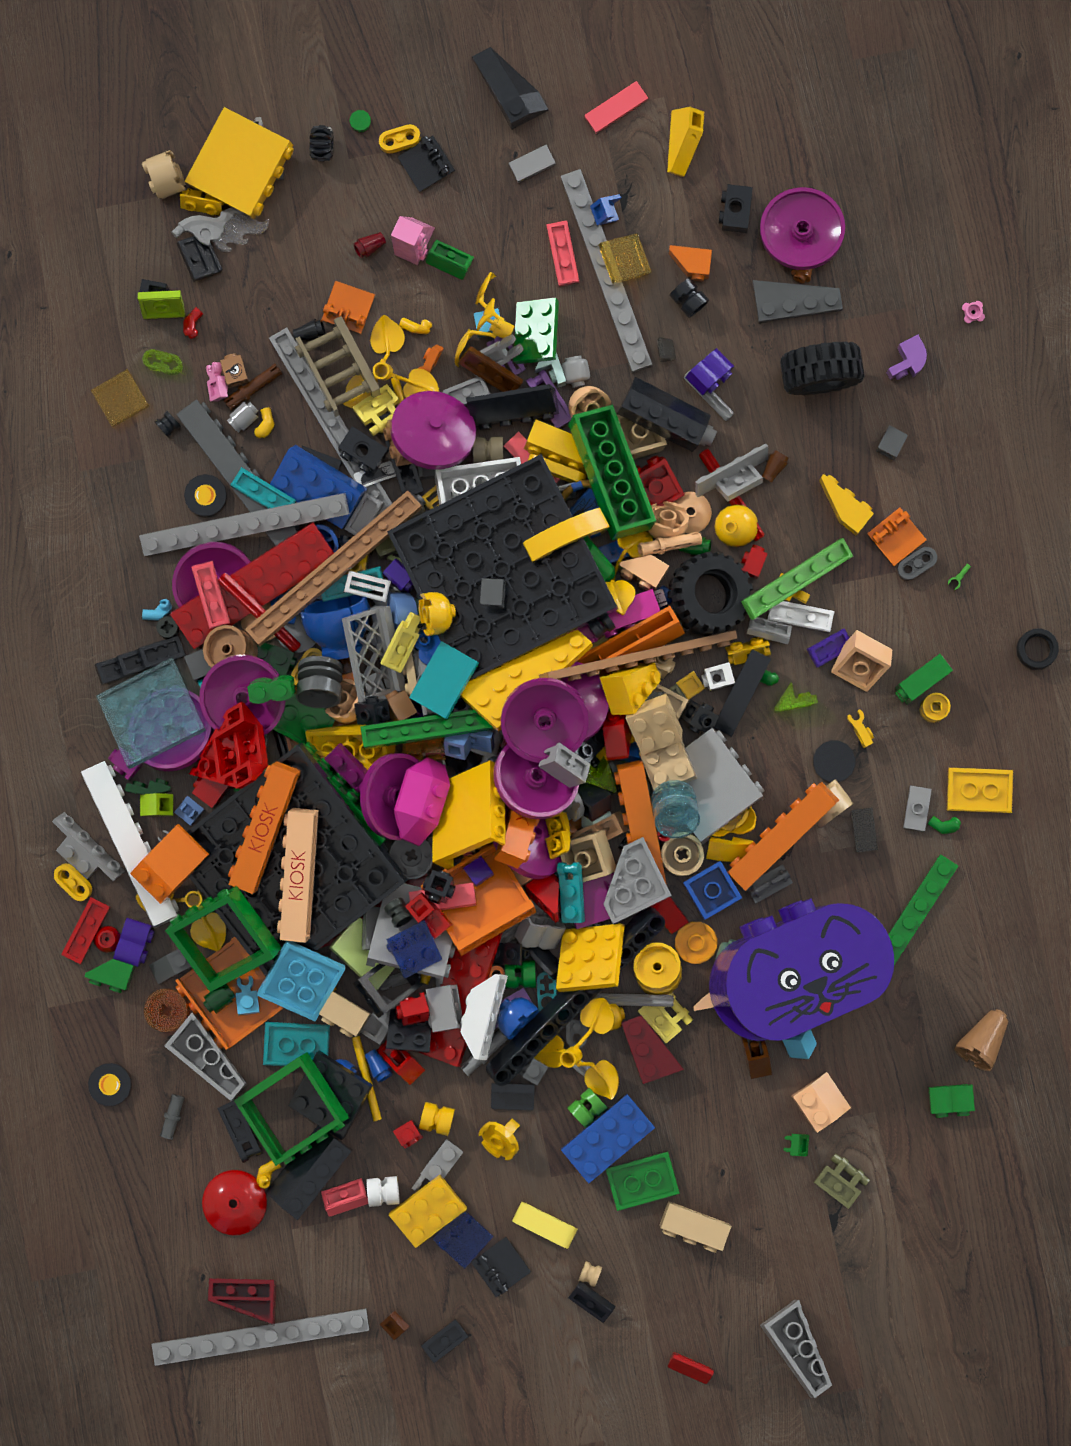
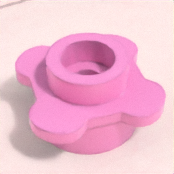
(977, 307)

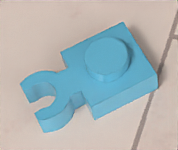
(247, 1000)

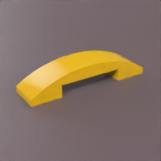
(565, 533)

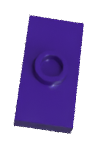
(828, 648)

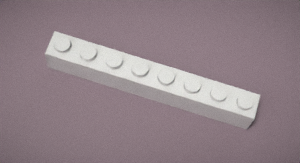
(125, 835)

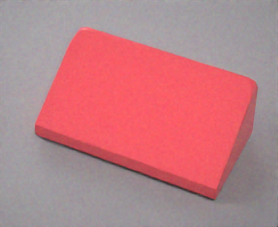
(344, 1197)

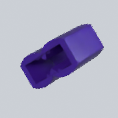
(710, 372)
(398, 576)
(133, 942)

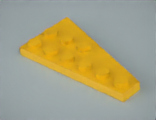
(489, 691)

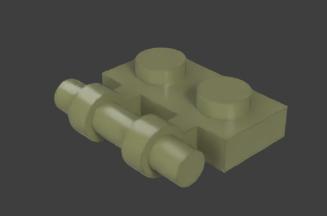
(837, 1186)

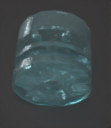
(675, 809)

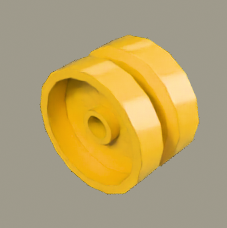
(661, 981)

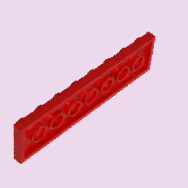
(261, 579)
(466, 973)

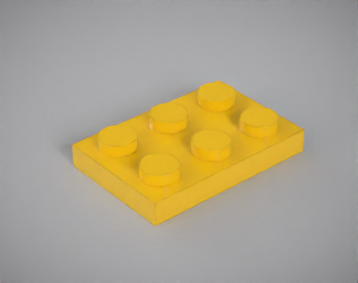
(427, 1211)

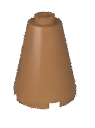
(984, 1040)

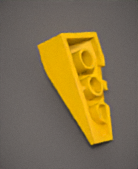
(350, 736)

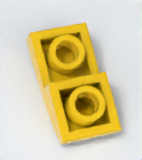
(559, 834)
(727, 850)

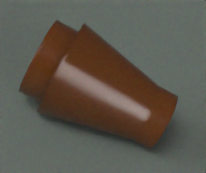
(775, 464)

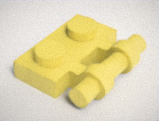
(372, 408)
(662, 1022)

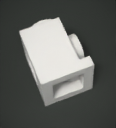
(723, 671)

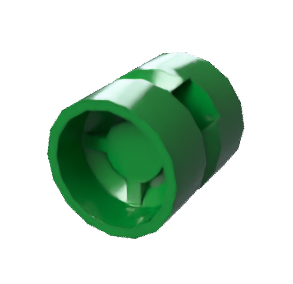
(527, 977)

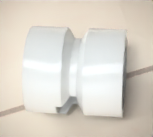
(383, 1191)

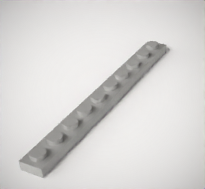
(613, 293)
(332, 426)
(244, 524)
(260, 1336)

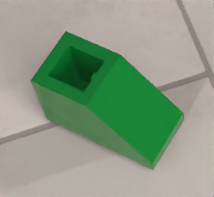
(113, 973)

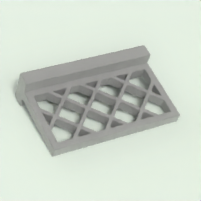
(384, 631)

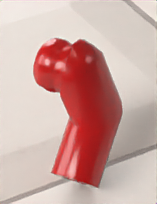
(189, 323)

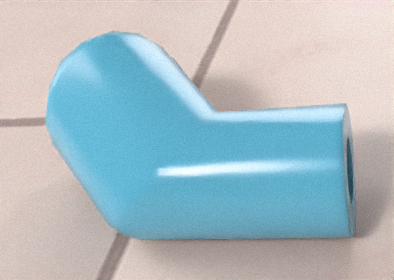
(162, 610)

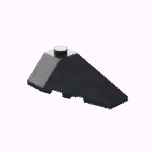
(511, 91)

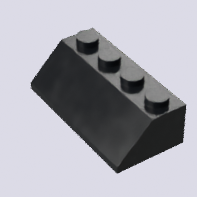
(513, 406)
(664, 414)
(308, 1174)

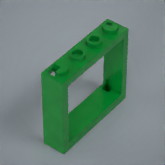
(250, 920)
(262, 1129)

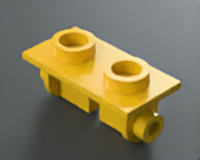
(192, 201)
(738, 650)

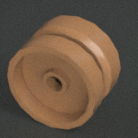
(227, 642)

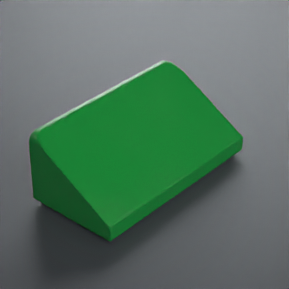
(449, 259)

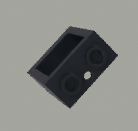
(374, 999)

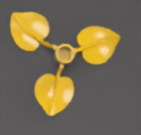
(498, 326)
(389, 337)
(621, 590)
(207, 931)
(600, 1077)

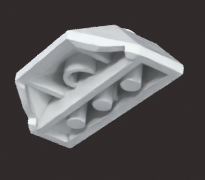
(481, 1015)

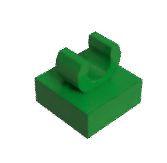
(799, 1144)

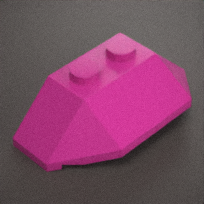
(421, 800)

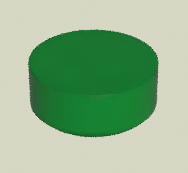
(360, 121)

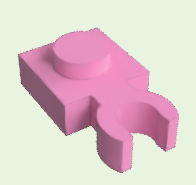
(216, 385)

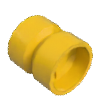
(934, 707)
(436, 1118)

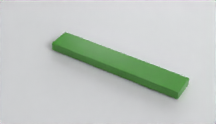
(797, 578)

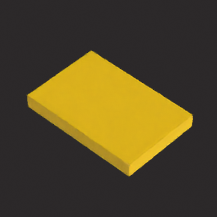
(979, 790)

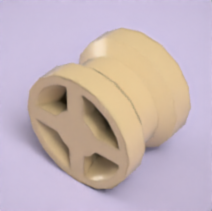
(590, 1274)

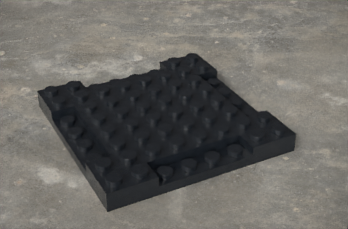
(483, 538)
(349, 864)

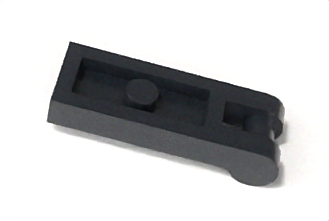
(239, 1131)

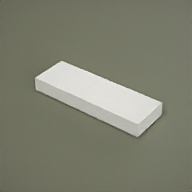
(802, 616)

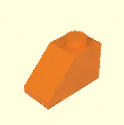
(692, 261)

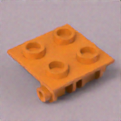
(349, 303)
(897, 536)

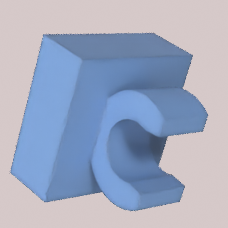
(189, 810)

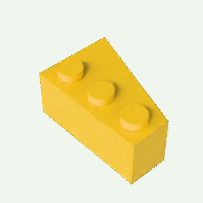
(630, 687)

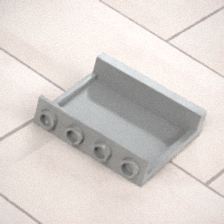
(721, 783)
(385, 929)

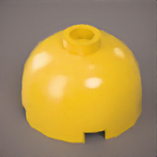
(736, 525)
(435, 613)

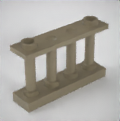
(359, 366)

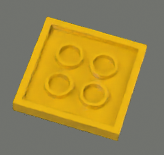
(590, 958)

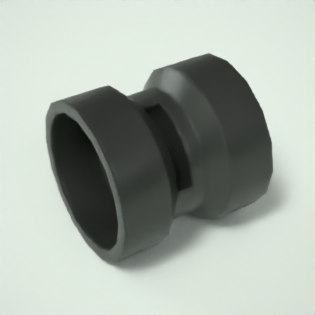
(398, 912)

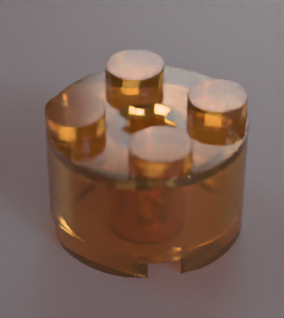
(155, 1006)

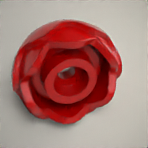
(102, 944)

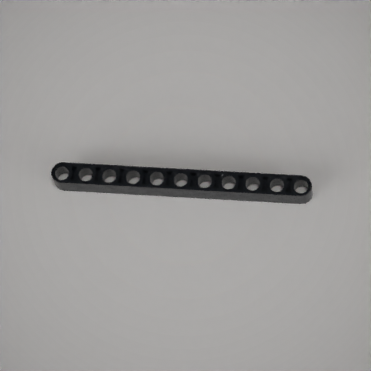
(567, 1005)

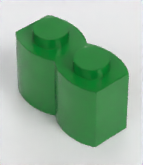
(277, 689)
(951, 1099)

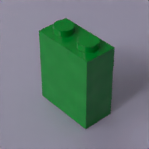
(922, 679)

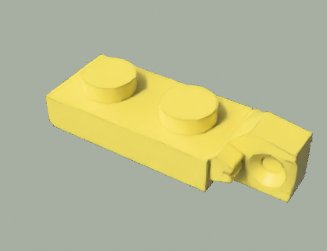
(402, 643)

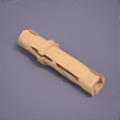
(661, 545)

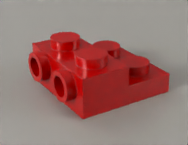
(659, 481)

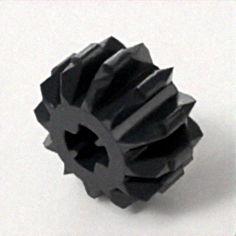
(321, 143)

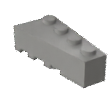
(202, 1054)
(794, 1342)

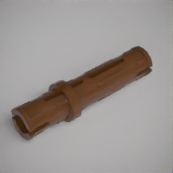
(244, 392)

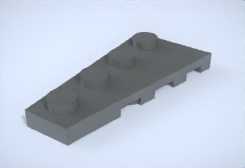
(788, 300)

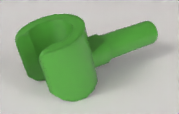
(959, 576)

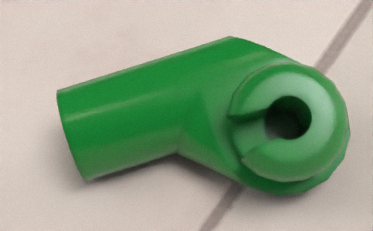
(769, 678)
(945, 827)

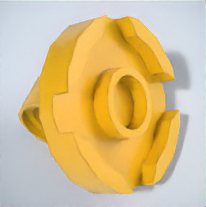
(500, 1139)

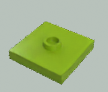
(161, 304)

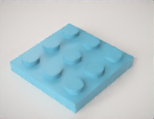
(301, 980)

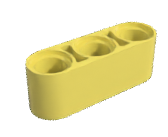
(544, 1225)

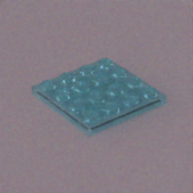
(150, 713)

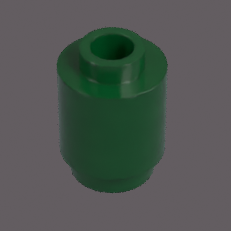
(218, 999)

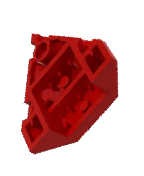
(235, 751)

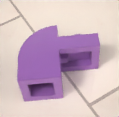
(914, 358)

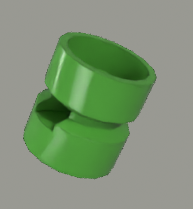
(584, 1115)

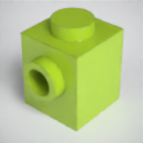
(156, 805)

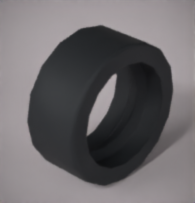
(1049, 637)

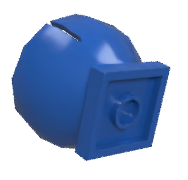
(325, 626)

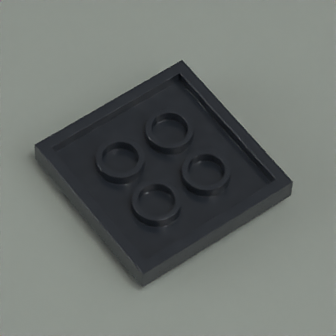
(346, 1085)

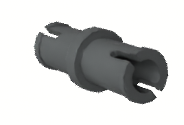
(172, 1116)

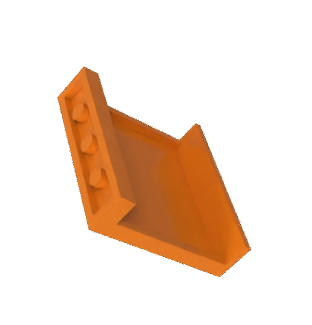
(498, 903)
(226, 1024)

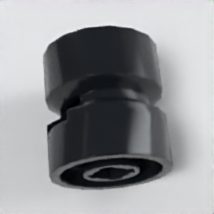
(689, 297)

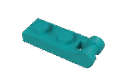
(571, 893)

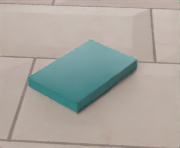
(444, 680)
(290, 1040)

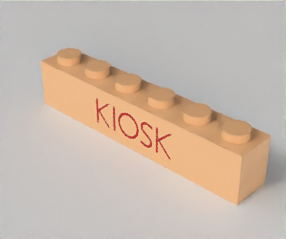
(298, 875)

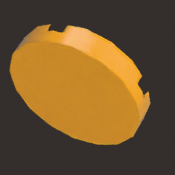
(696, 942)

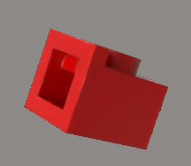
(754, 561)
(413, 1010)
(408, 1134)

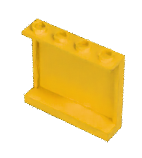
(240, 163)
(470, 815)

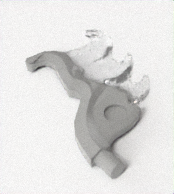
(225, 229)

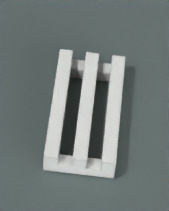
(365, 594)

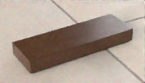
(489, 370)

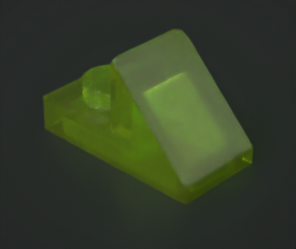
(789, 701)
(602, 776)

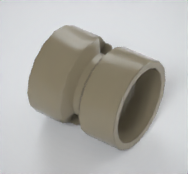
(487, 450)

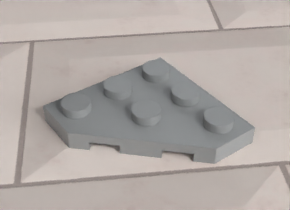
(635, 882)

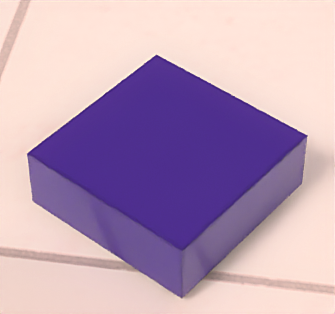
(478, 871)

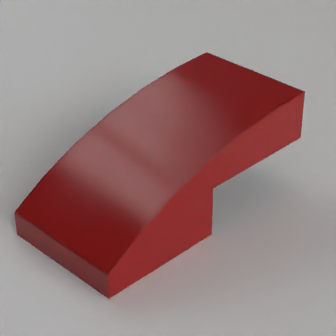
(426, 910)

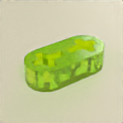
(164, 357)

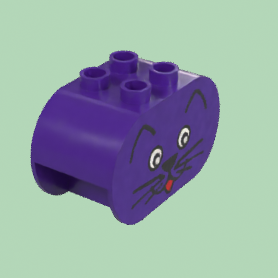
(800, 970)

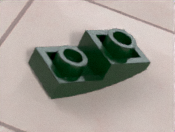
(160, 786)

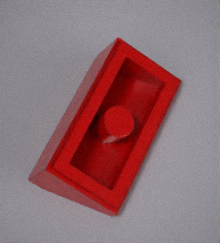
(690, 1368)

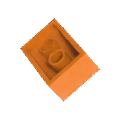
(169, 864)

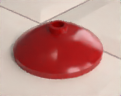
(249, 1197)

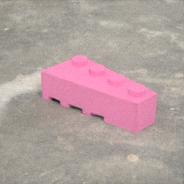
(411, 239)

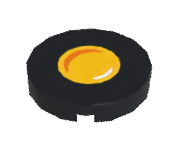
(205, 495)
(109, 1084)

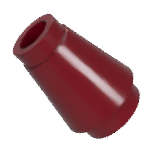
(367, 245)

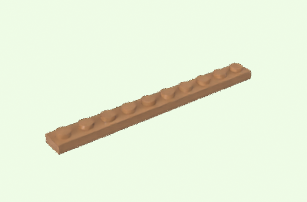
(333, 568)
(647, 656)

